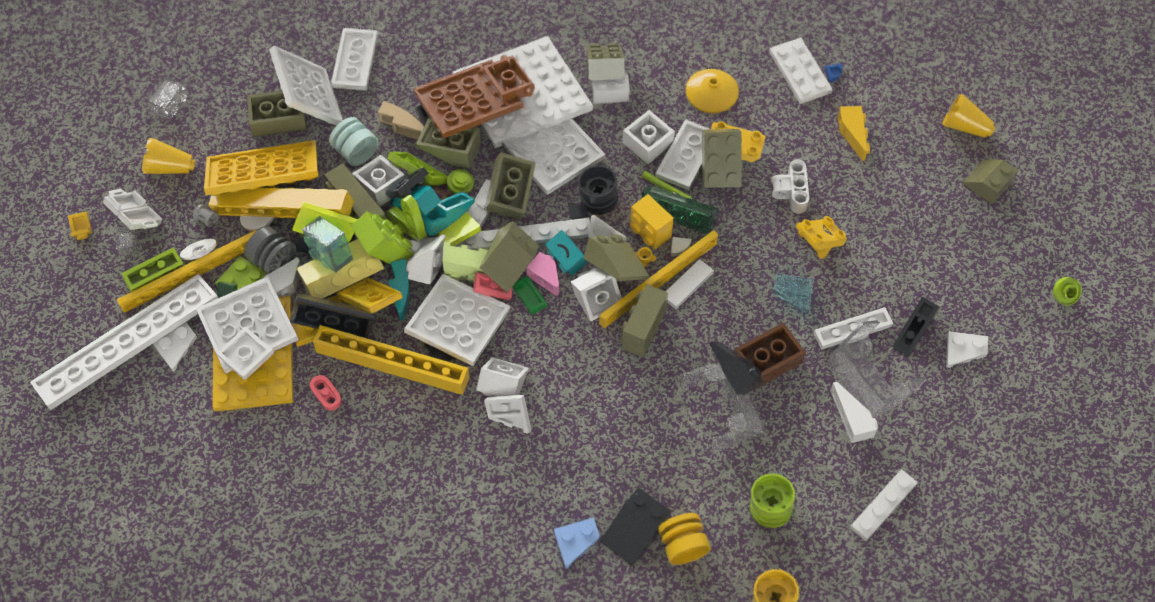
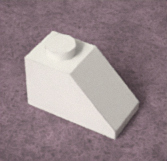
(285, 278)

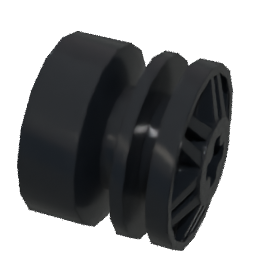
(598, 189)

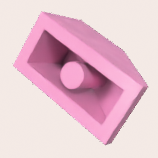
(544, 272)

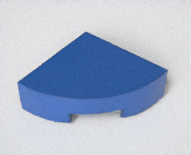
(833, 72)

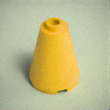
(968, 118)
(165, 159)

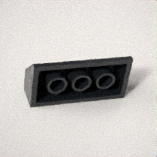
(339, 316)

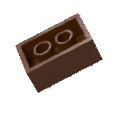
(773, 352)

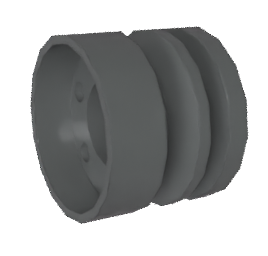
(269, 250)

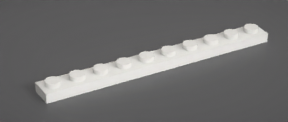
(539, 233)

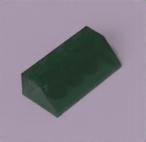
(684, 210)

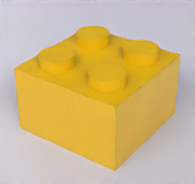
(651, 222)

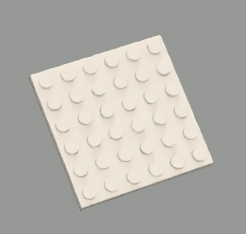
(555, 95)

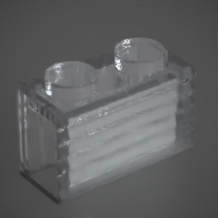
(167, 98)

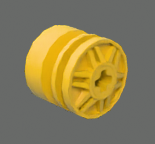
(684, 538)
(777, 585)

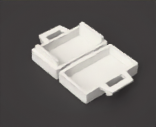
(132, 209)

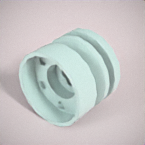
(353, 141)

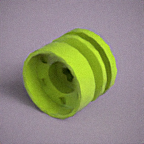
(774, 490)

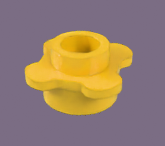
(645, 252)

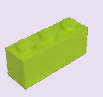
(152, 269)

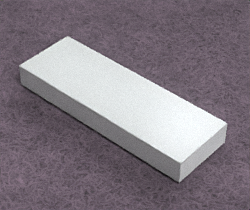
(688, 283)

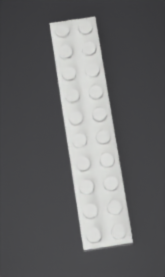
(123, 342)

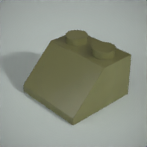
(991, 179)

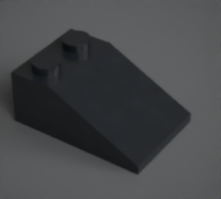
(635, 526)

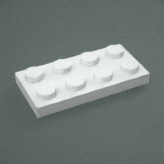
(354, 59)
(800, 70)
(683, 157)

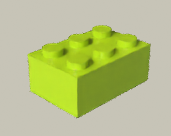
(382, 238)

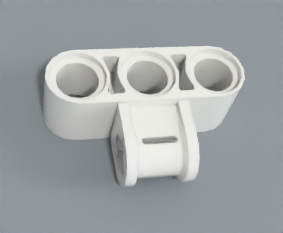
(788, 186)

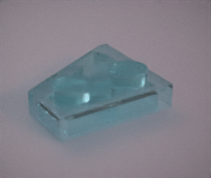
(794, 290)

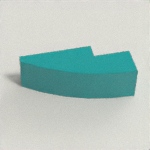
(447, 212)
(401, 284)

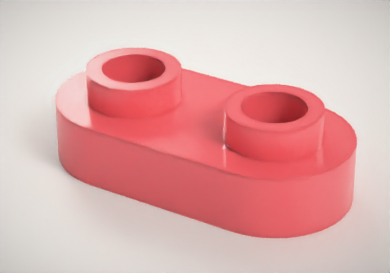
(326, 394)

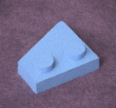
(576, 539)

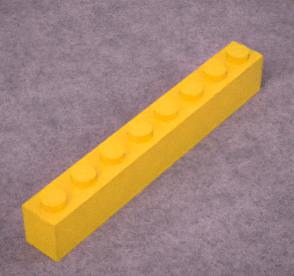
(279, 202)
(391, 360)

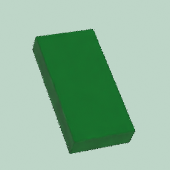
(529, 295)

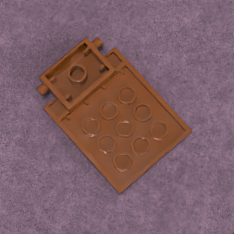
(475, 95)

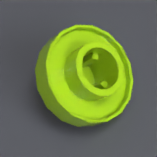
(460, 181)
(1067, 291)

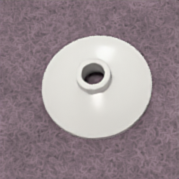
(198, 249)

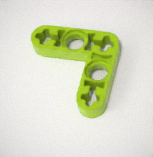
(408, 219)

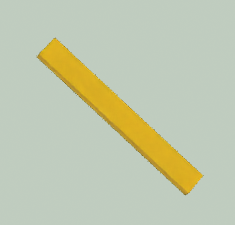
(183, 274)
(659, 278)

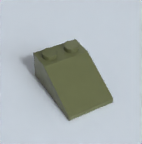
(456, 149)
(509, 255)
(615, 258)

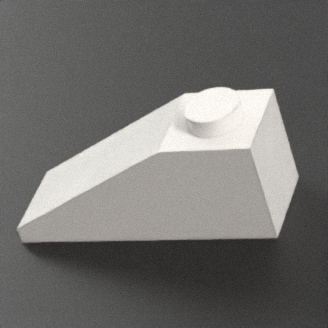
(854, 415)

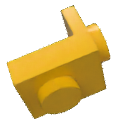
(80, 225)

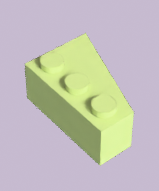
(462, 262)

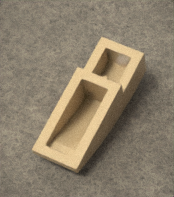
(401, 120)

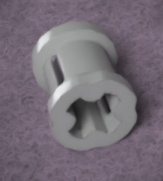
(205, 215)

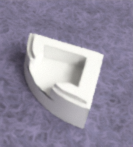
(679, 245)

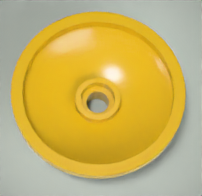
(712, 91)

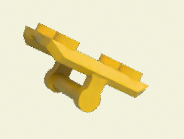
(751, 142)
(821, 235)

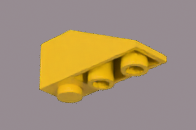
(851, 126)

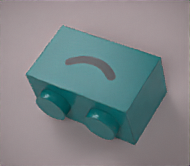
(566, 252)

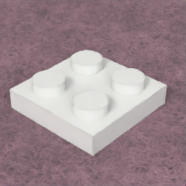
(245, 353)

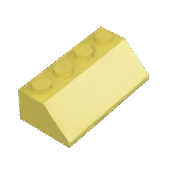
(324, 282)

